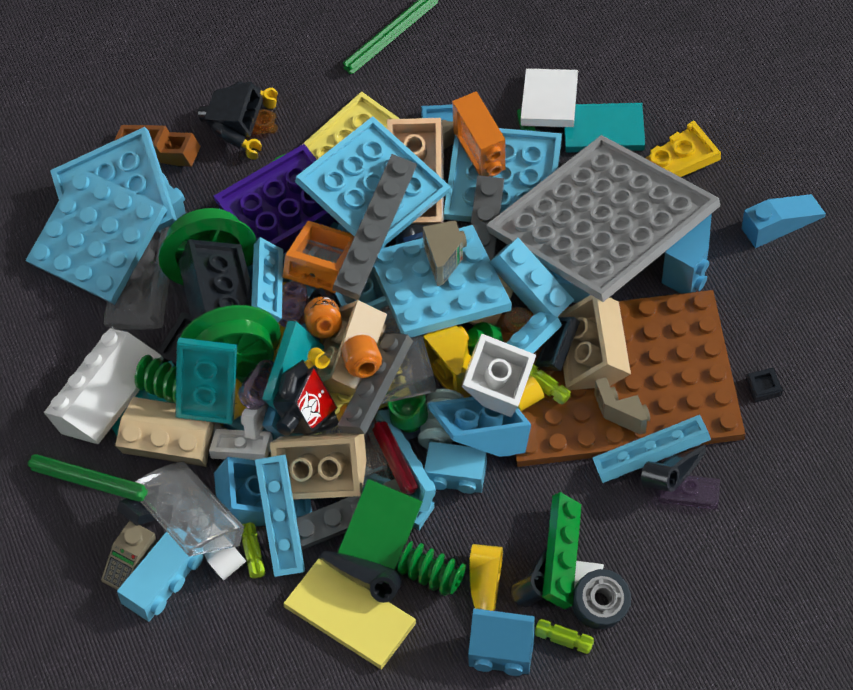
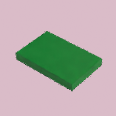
(380, 525)

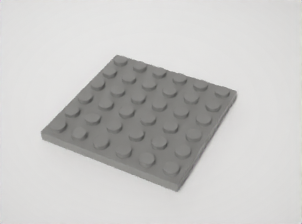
(604, 216)

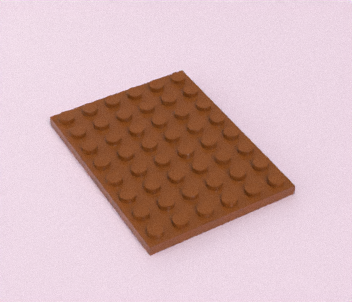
(675, 370)

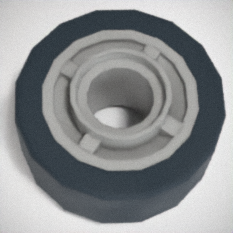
(610, 585)

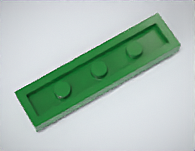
(562, 551)

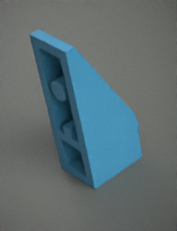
(779, 217)

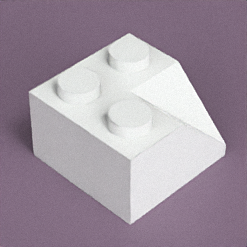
(498, 374)

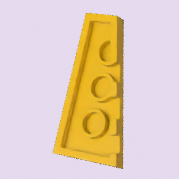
(686, 151)

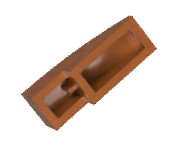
(170, 147)

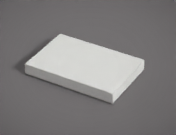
(549, 98)

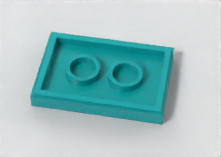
(615, 121)
(292, 349)
(205, 380)

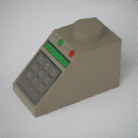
(443, 248)
(127, 553)

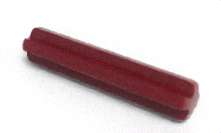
(395, 458)

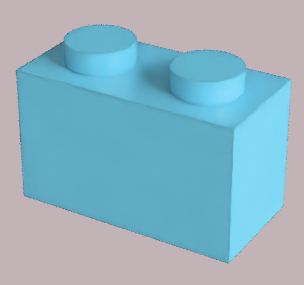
(456, 467)

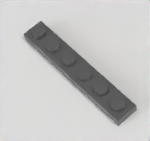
(374, 227)

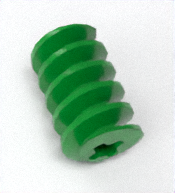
(156, 378)
(430, 570)

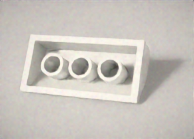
(99, 387)

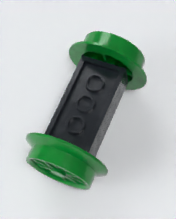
(210, 258)

